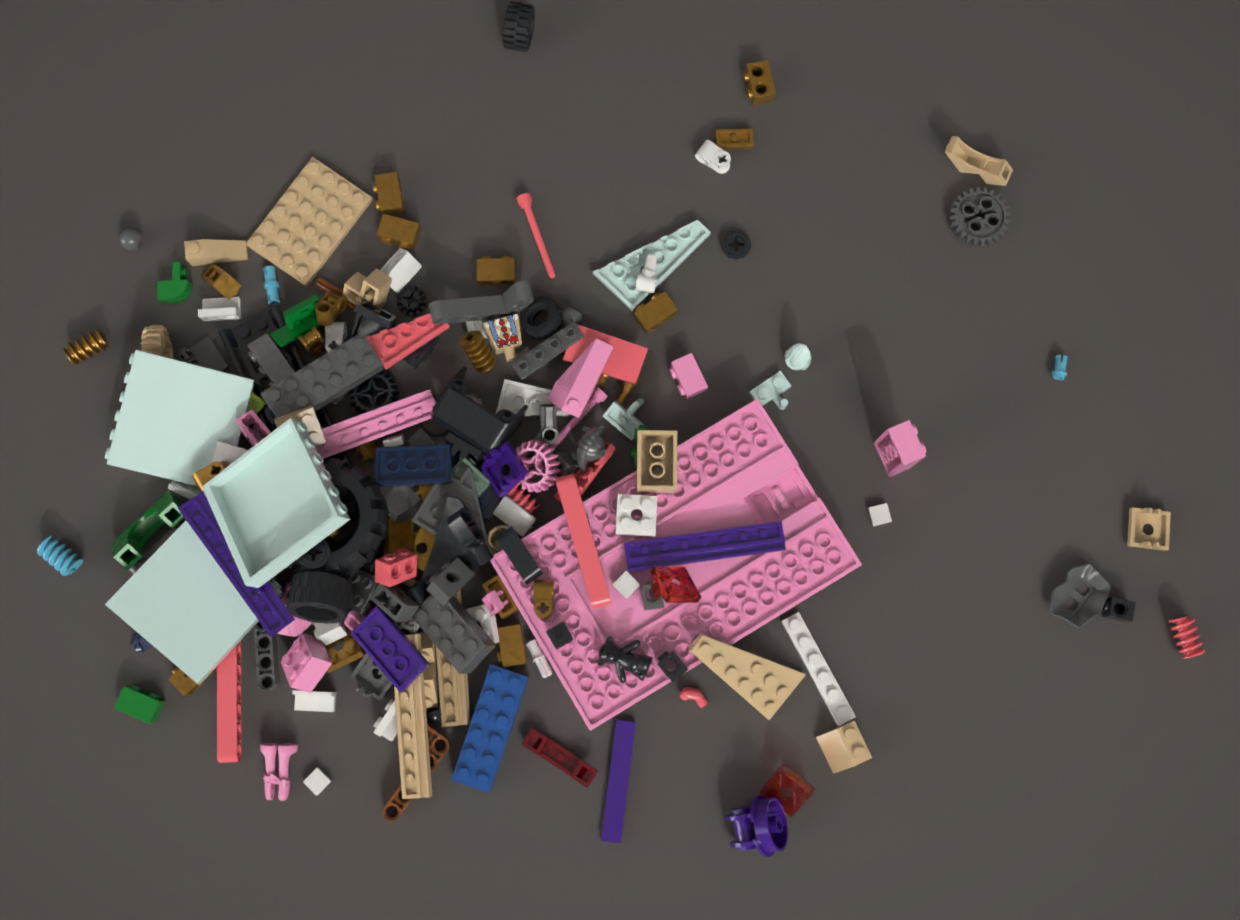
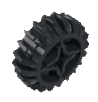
(390, 392)

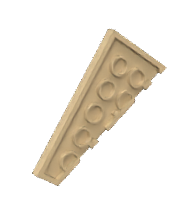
(753, 677)

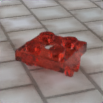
(672, 591)
(786, 778)

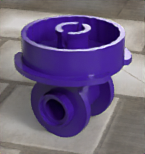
(769, 829)

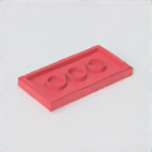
(624, 361)

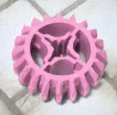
(544, 463)

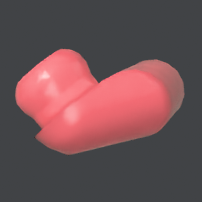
(694, 694)

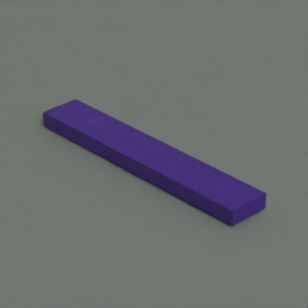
(618, 781)

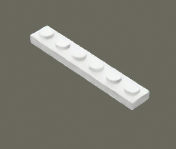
(818, 669)

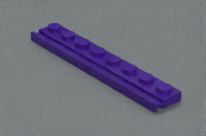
(705, 546)
(262, 600)

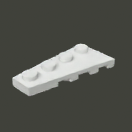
(516, 395)

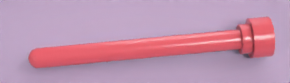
(524, 200)

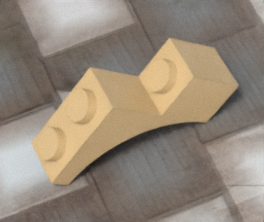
(967, 160)
(430, 685)

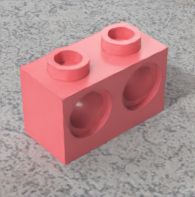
(395, 567)

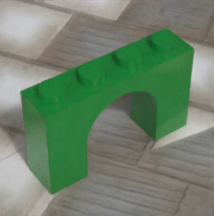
(129, 544)

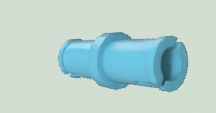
(271, 285)

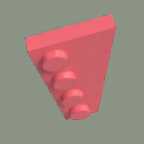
(584, 478)

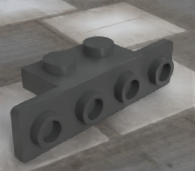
(547, 350)

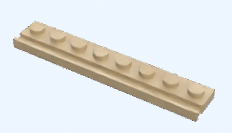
(452, 690)
(413, 736)

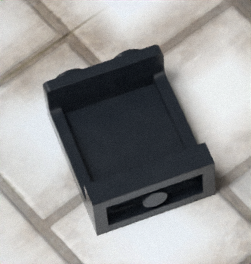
(371, 320)

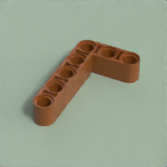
(436, 754)

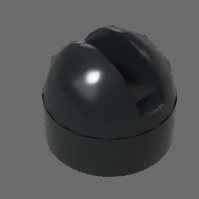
(434, 715)

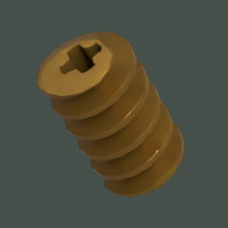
(86, 347)
(478, 351)

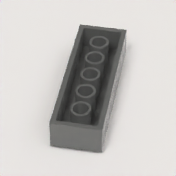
(325, 378)

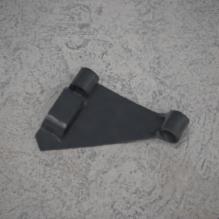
(456, 537)

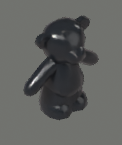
(624, 659)

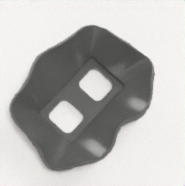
(1088, 605)

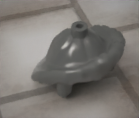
(590, 446)

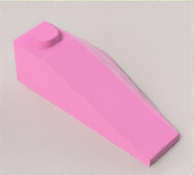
(578, 382)

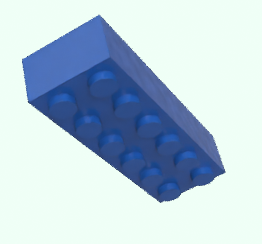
(490, 728)

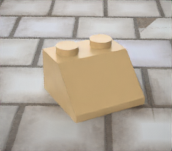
(843, 747)

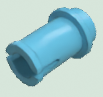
(1060, 368)

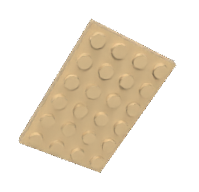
(309, 221)

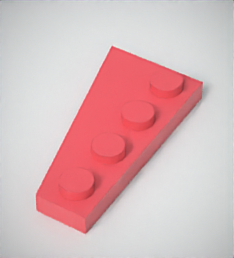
(404, 339)

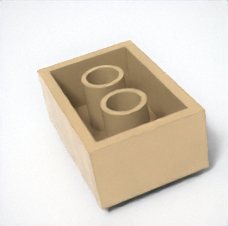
(656, 461)

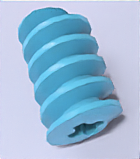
(58, 557)

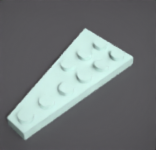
(670, 250)

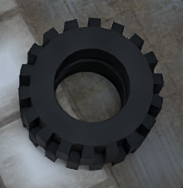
(518, 26)

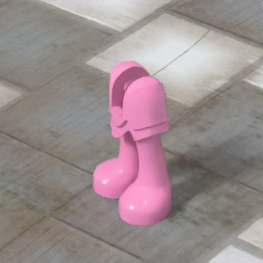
(273, 777)

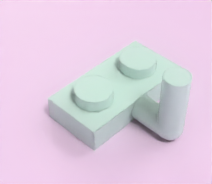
(771, 390)
(623, 418)

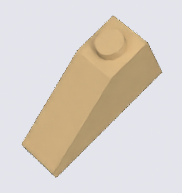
(215, 251)

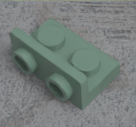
(480, 479)

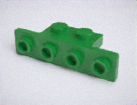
(298, 321)

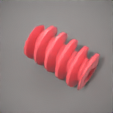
(523, 500)
(1187, 637)

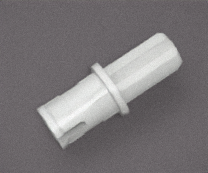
(539, 658)

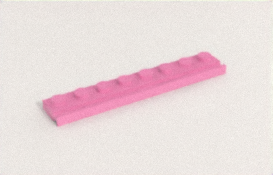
(376, 423)

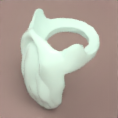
(798, 357)

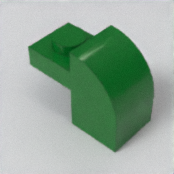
(178, 288)

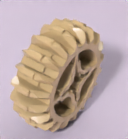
(157, 341)

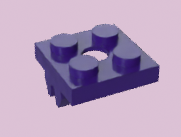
(494, 469)

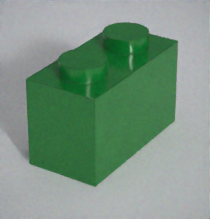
(139, 703)

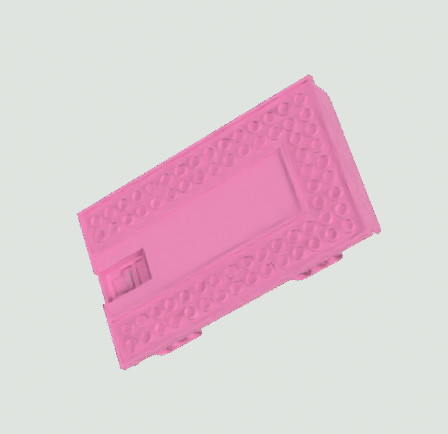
(725, 480)

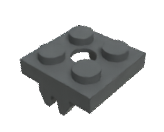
(368, 682)

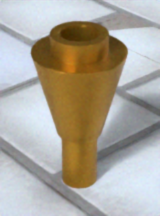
(626, 389)

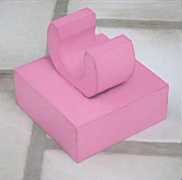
(493, 602)

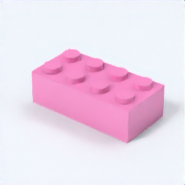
(900, 448)

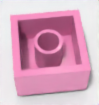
(306, 662)

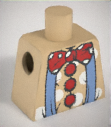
(504, 336)

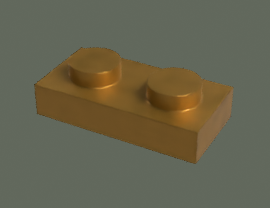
(734, 139)

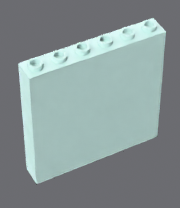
(175, 416)
(275, 503)
(185, 605)

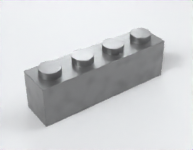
(270, 359)

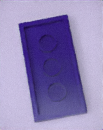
(389, 649)

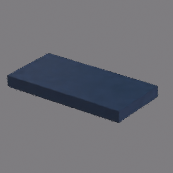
(413, 465)

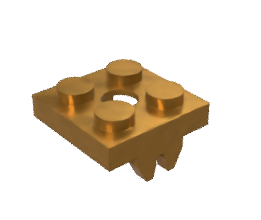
(350, 652)

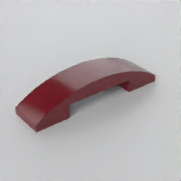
(560, 757)

